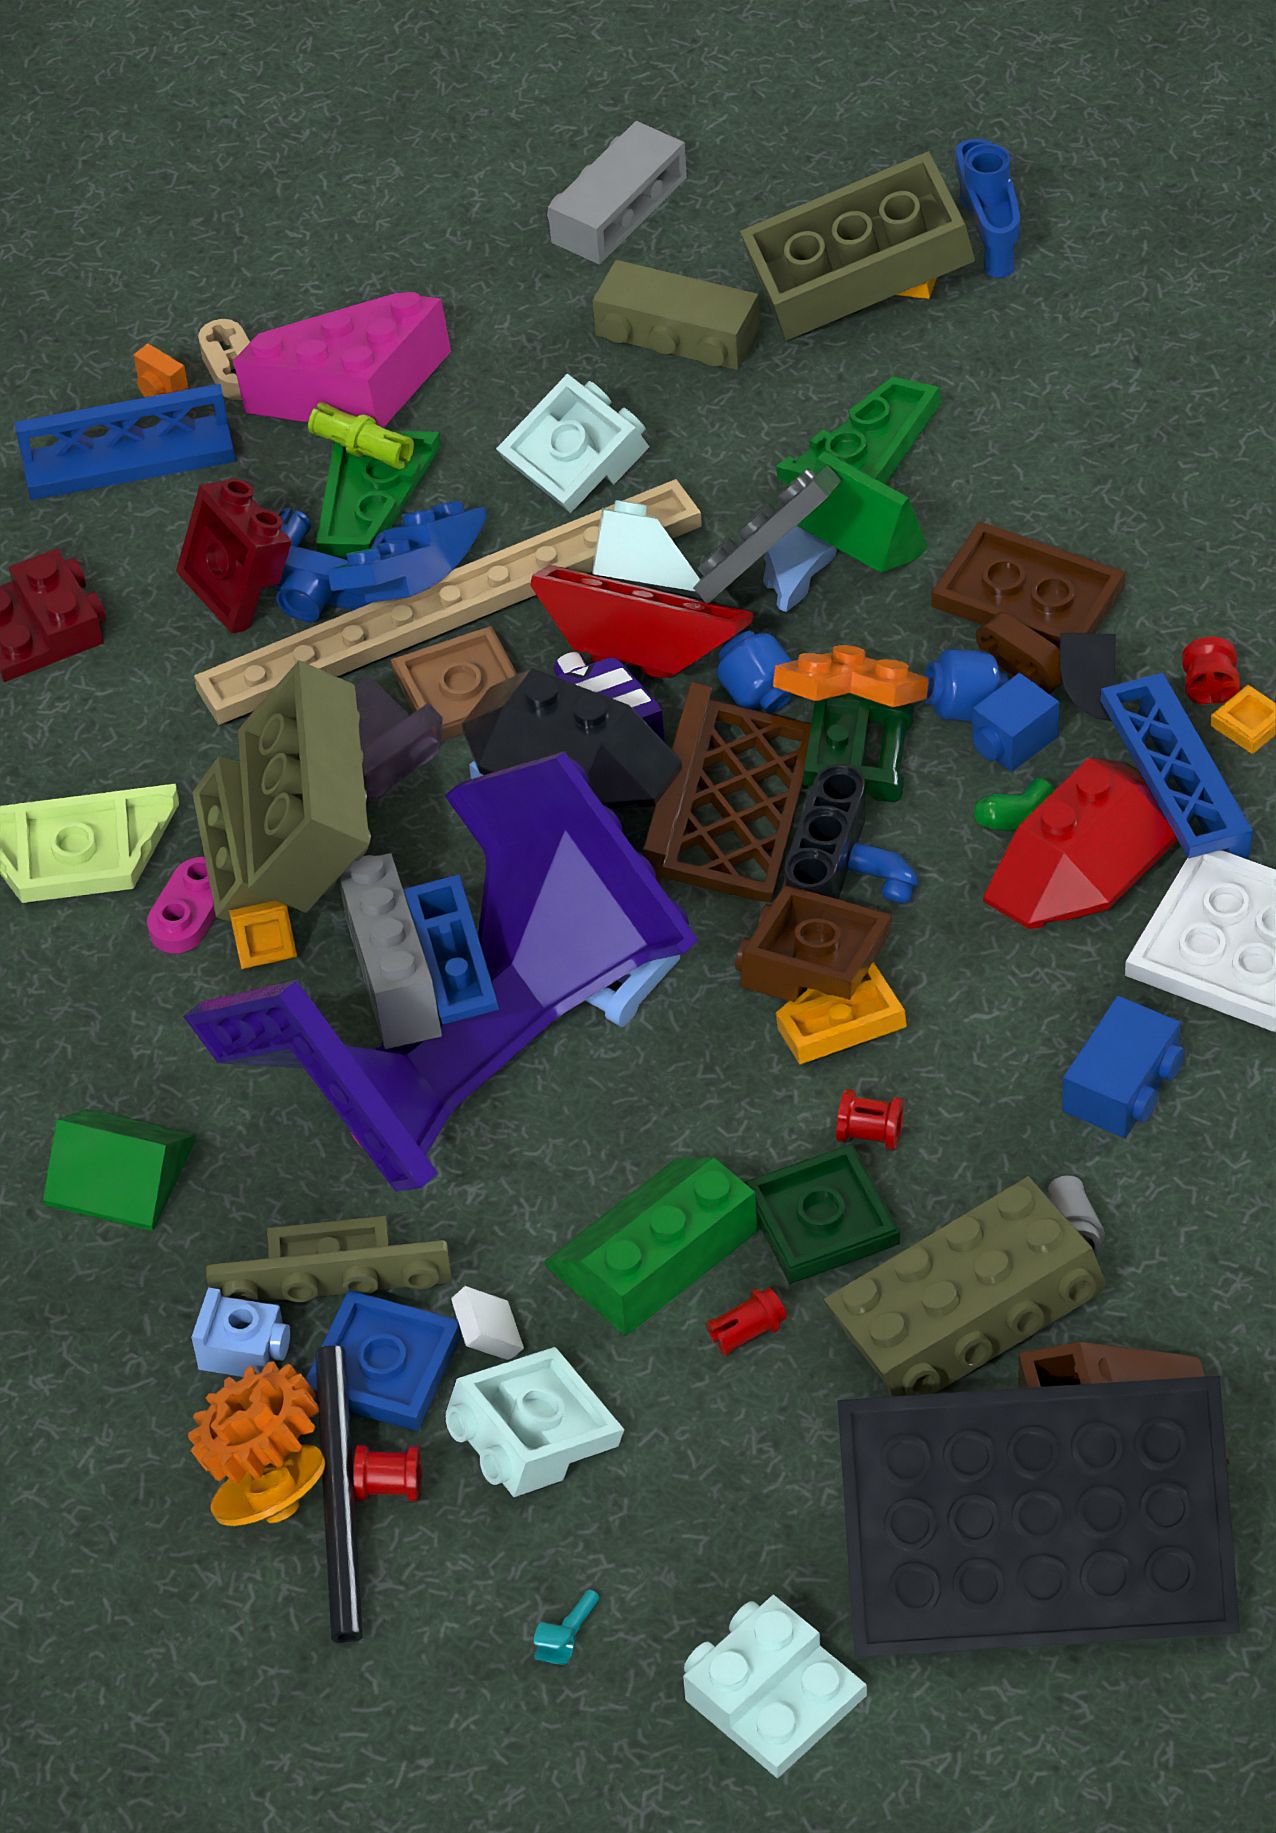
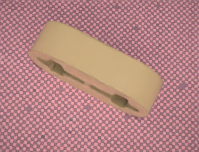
(221, 362)

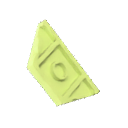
(82, 841)

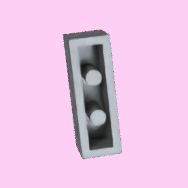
(617, 192)

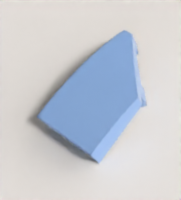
(793, 564)

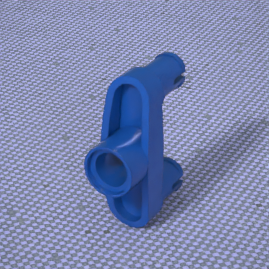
(991, 201)
(305, 579)

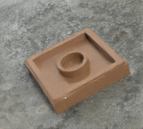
(453, 675)

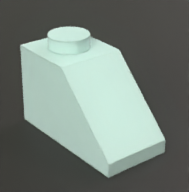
(639, 549)

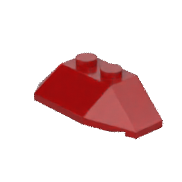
(634, 622)
(1081, 847)

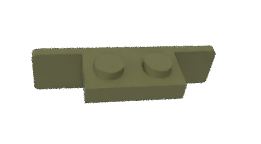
(331, 1260)

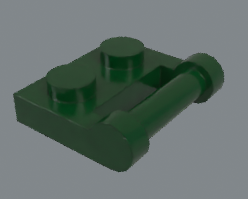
(840, 736)

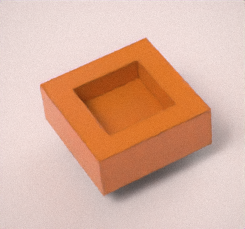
(158, 372)

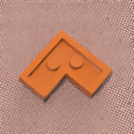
(849, 671)

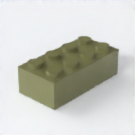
(858, 245)
(303, 787)

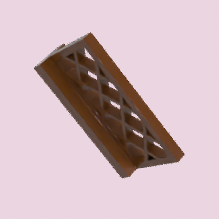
(674, 808)

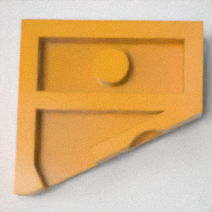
(827, 1023)

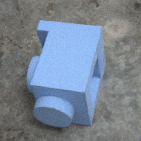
(238, 1335)

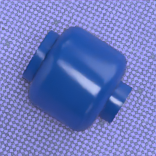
(749, 670)
(961, 681)

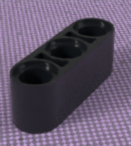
(827, 831)

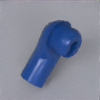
(885, 865)

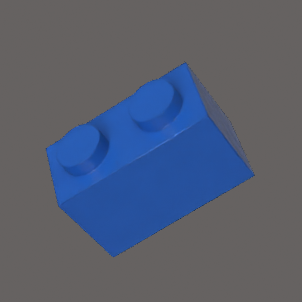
(1122, 1067)

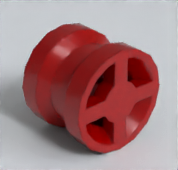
(1210, 670)

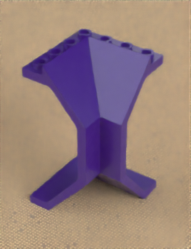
(557, 923)

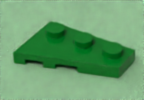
(876, 433)
(368, 495)

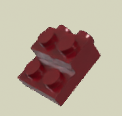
(232, 551)
(46, 614)

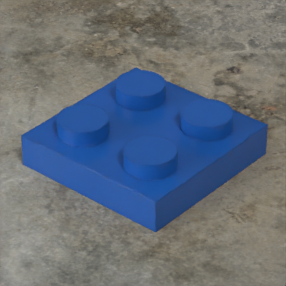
(391, 1357)

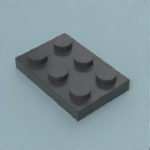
(764, 531)

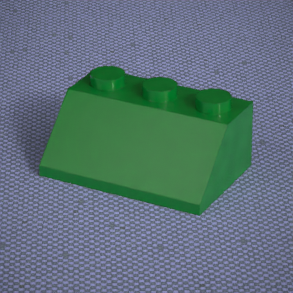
(658, 1240)

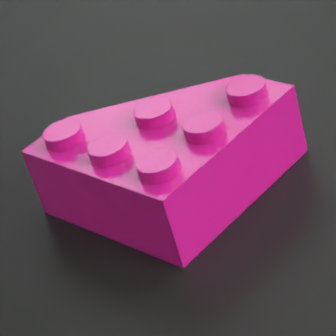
(351, 358)

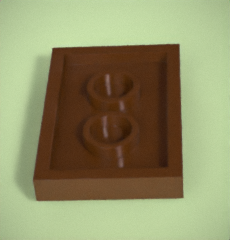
(1029, 581)

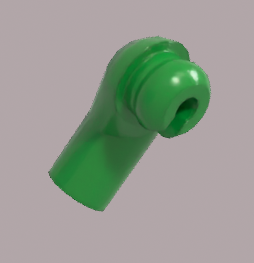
(1008, 811)

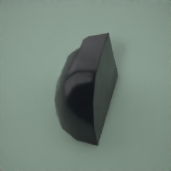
(1086, 667)

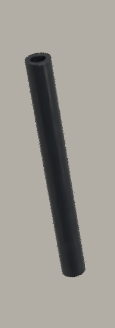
(338, 1495)

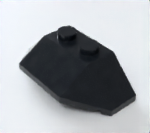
(546, 715)

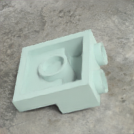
(574, 442)
(530, 1420)
(771, 1684)

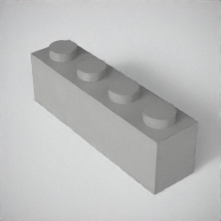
(389, 952)

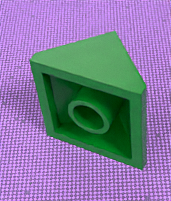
(866, 519)
(114, 1167)

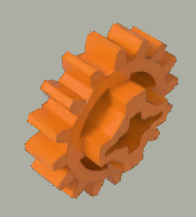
(253, 1422)

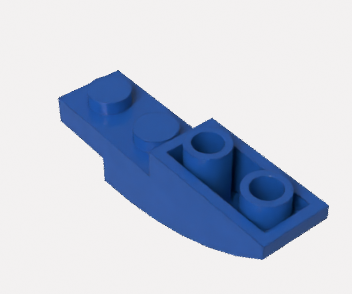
(413, 553)

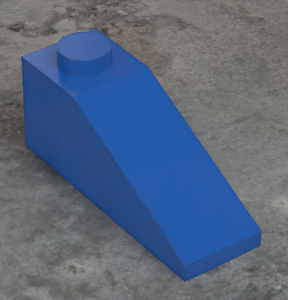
(451, 949)

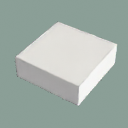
(487, 1323)

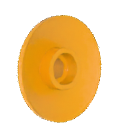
(271, 1496)

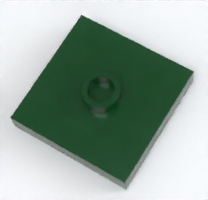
(822, 1213)

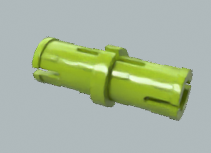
(360, 435)

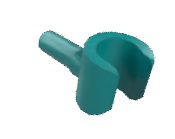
(556, 1641)

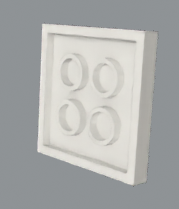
(1215, 938)

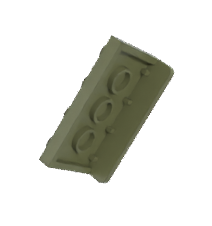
(968, 1291)

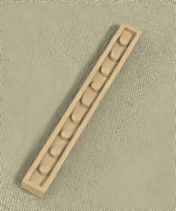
(399, 623)

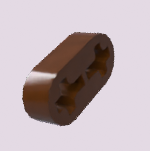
(1021, 650)

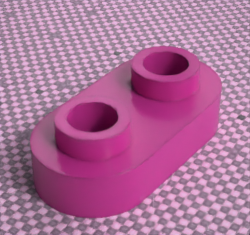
(186, 900)

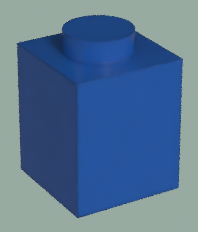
(1015, 722)

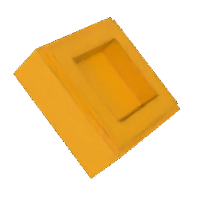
(1247, 719)
(262, 934)

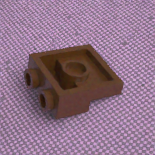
(811, 945)

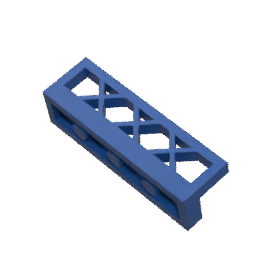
(125, 450)
(1186, 759)

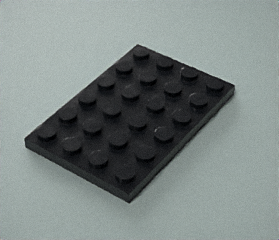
(1037, 1516)

